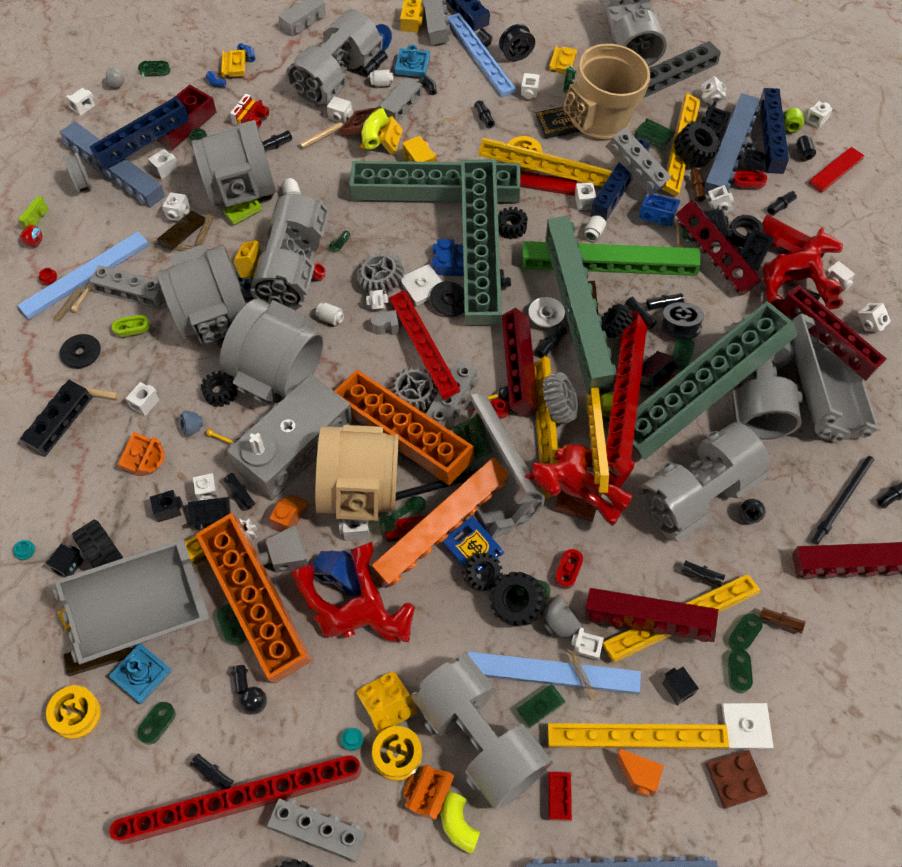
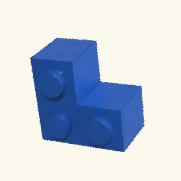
(337, 569)

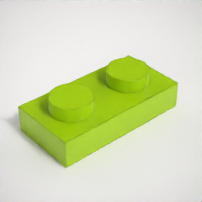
(242, 211)
(33, 213)

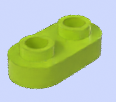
(130, 325)

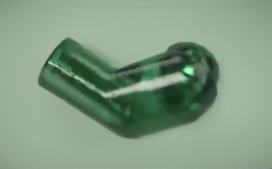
(337, 246)

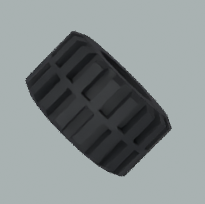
(696, 144)
(96, 544)
(500, 599)

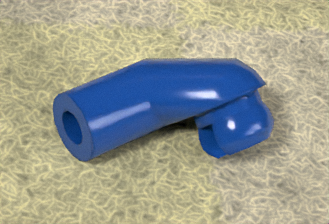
(248, 50)
(214, 81)

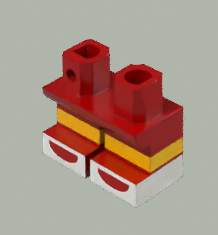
(248, 110)

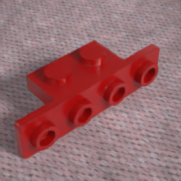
(785, 235)

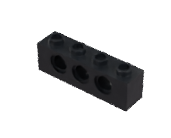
(56, 427)

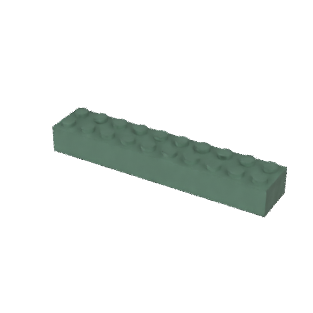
(423, 181)
(480, 242)
(579, 305)
(710, 377)

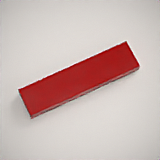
(836, 169)
(547, 183)

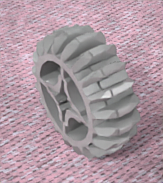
(378, 269)
(417, 384)
(560, 398)

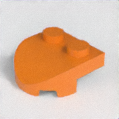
(142, 455)
(427, 791)

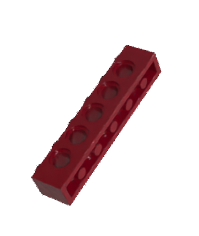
(686, 216)
(834, 333)

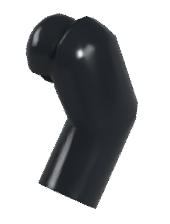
(487, 37)
(426, 80)
(504, 282)

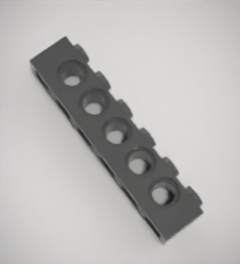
(682, 67)

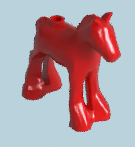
(803, 266)
(573, 478)
(359, 611)

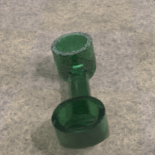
(413, 504)

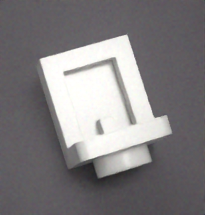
(587, 644)

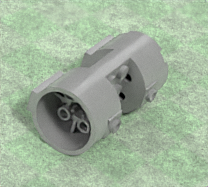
(636, 27)
(320, 71)
(287, 264)
(768, 402)
(680, 497)
(506, 763)

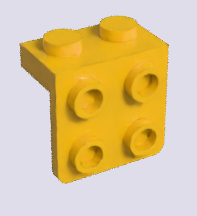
(389, 136)
(387, 701)

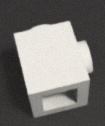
(339, 110)

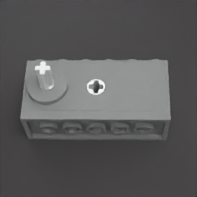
(288, 436)

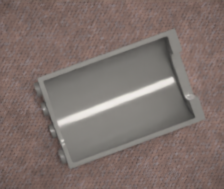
(831, 388)
(520, 496)
(130, 601)

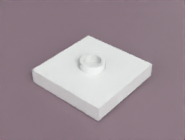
(420, 284)
(747, 726)

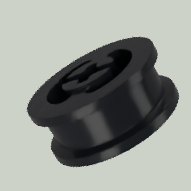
(516, 42)
(682, 320)

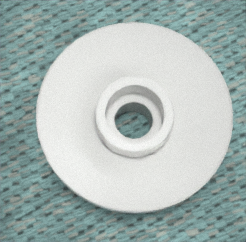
(546, 306)

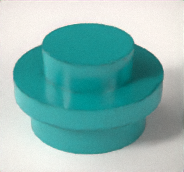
(24, 549)
(352, 739)

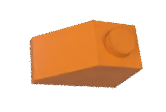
(287, 512)
(640, 772)

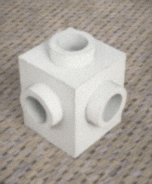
(713, 90)
(721, 199)
(176, 206)
(874, 317)

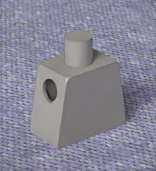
(284, 551)

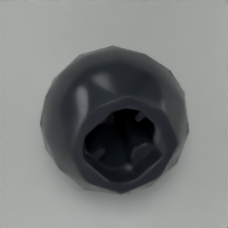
(752, 511)
(253, 700)

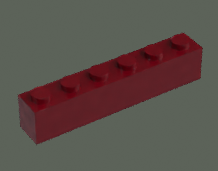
(519, 362)
(848, 560)
(651, 615)

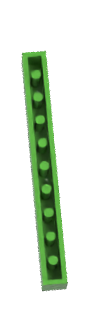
(621, 258)

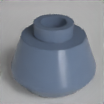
(190, 423)

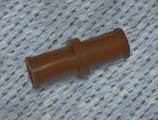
(697, 185)
(782, 620)

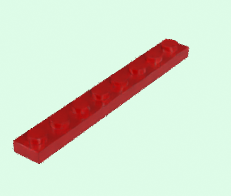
(424, 345)

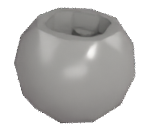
(114, 77)

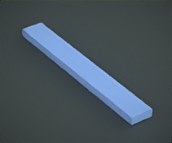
(481, 55)
(82, 275)
(557, 673)

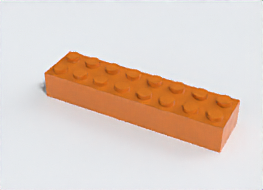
(419, 435)
(441, 519)
(253, 598)

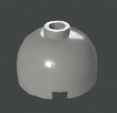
(560, 618)

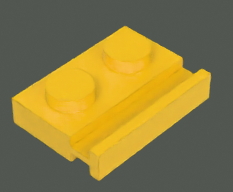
(562, 58)
(233, 63)

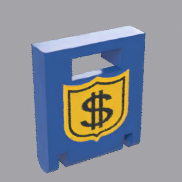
(474, 543)

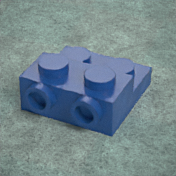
(659, 209)
(448, 258)

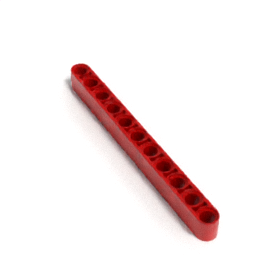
(626, 396)
(227, 796)

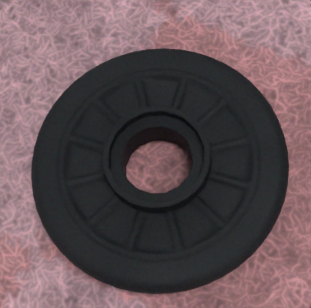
(441, 304)
(71, 345)

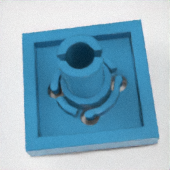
(412, 61)
(135, 668)

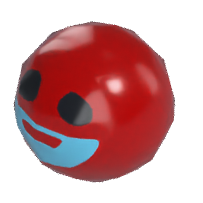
(31, 236)

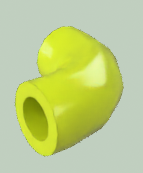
(371, 128)
(455, 825)

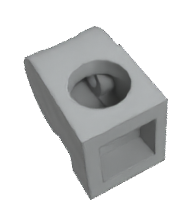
(385, 322)

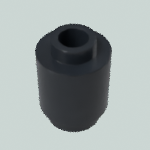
(805, 147)

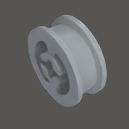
(77, 172)

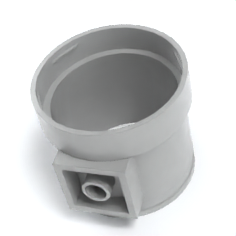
(234, 165)
(202, 292)
(270, 350)

